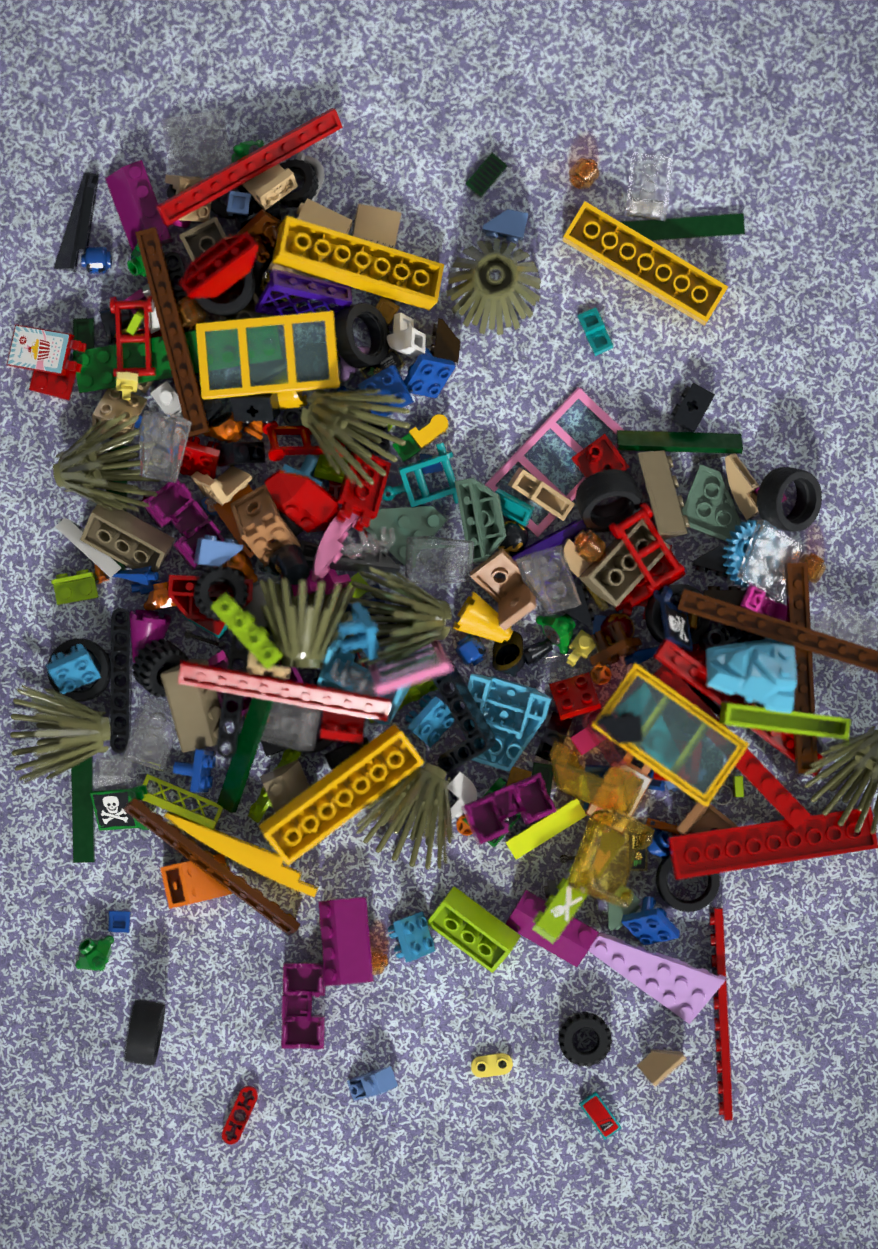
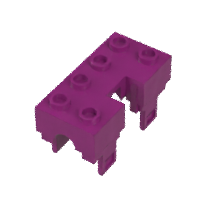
(177, 506)
(525, 797)
(299, 1026)

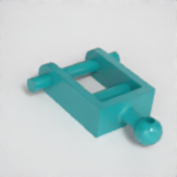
(442, 457)

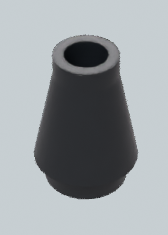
(536, 651)

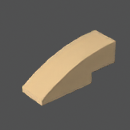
(742, 486)
(541, 494)

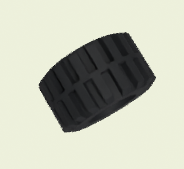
(214, 575)
(151, 660)
(598, 1052)

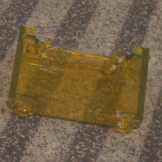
(615, 791)
(608, 856)

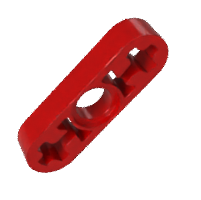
(238, 1131)

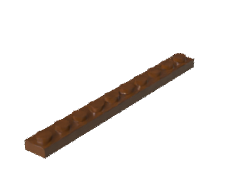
(172, 330)
(799, 613)
(779, 630)
(211, 866)

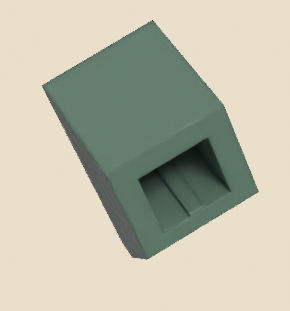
(615, 913)

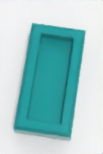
(515, 508)

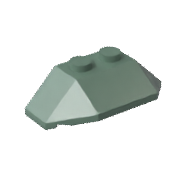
(480, 517)

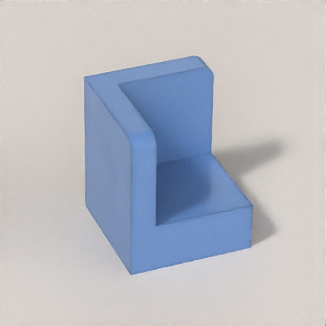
(238, 203)

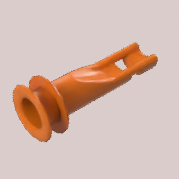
(100, 574)
(663, 826)

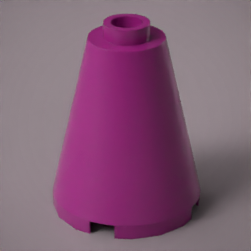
(146, 627)

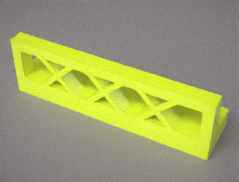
(182, 810)
(546, 828)

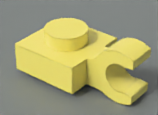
(127, 383)
(581, 646)

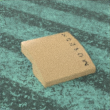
(376, 225)

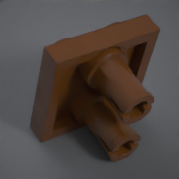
(264, 231)
(610, 654)

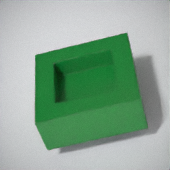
(408, 450)

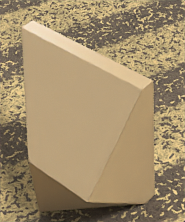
(660, 1064)

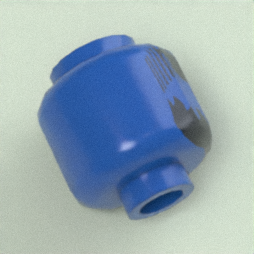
(96, 260)
(470, 650)

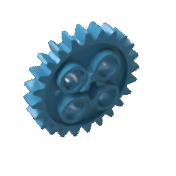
(737, 549)

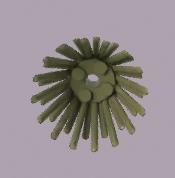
(490, 294)
(332, 419)
(84, 468)
(411, 626)
(299, 641)
(80, 725)
(866, 765)
(427, 798)

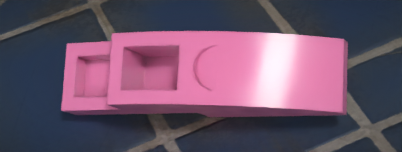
(331, 546)

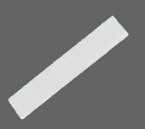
(74, 534)

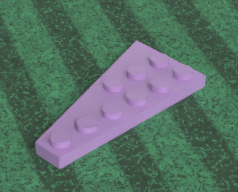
(664, 978)

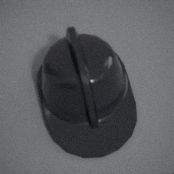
(509, 655)

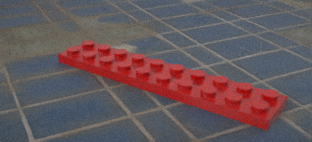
(769, 844)

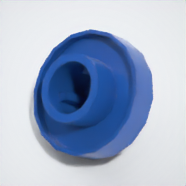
(659, 844)

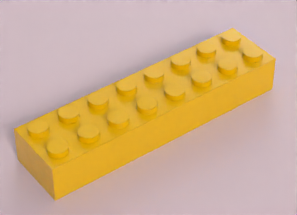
(358, 263)
(644, 263)
(341, 794)

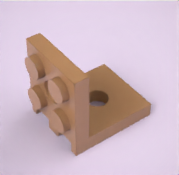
(262, 524)
(510, 592)
(703, 820)

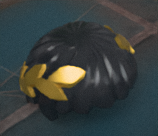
(515, 538)

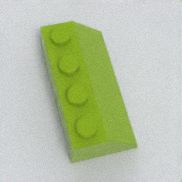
(473, 929)

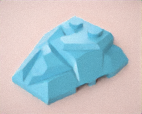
(755, 669)
(512, 714)

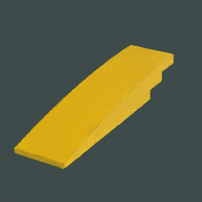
(247, 854)

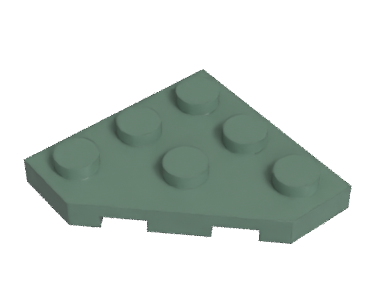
(710, 505)
(406, 523)

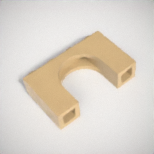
(321, 216)

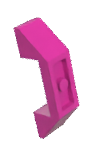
(755, 600)

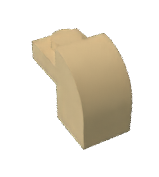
(575, 562)

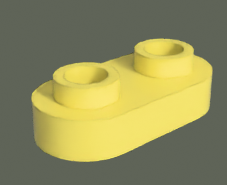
(491, 1062)

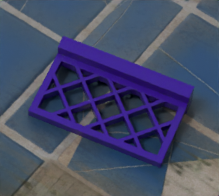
(307, 289)
(553, 540)

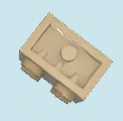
(181, 183)
(271, 185)
(113, 406)
(224, 486)
(255, 667)

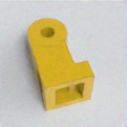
(430, 432)

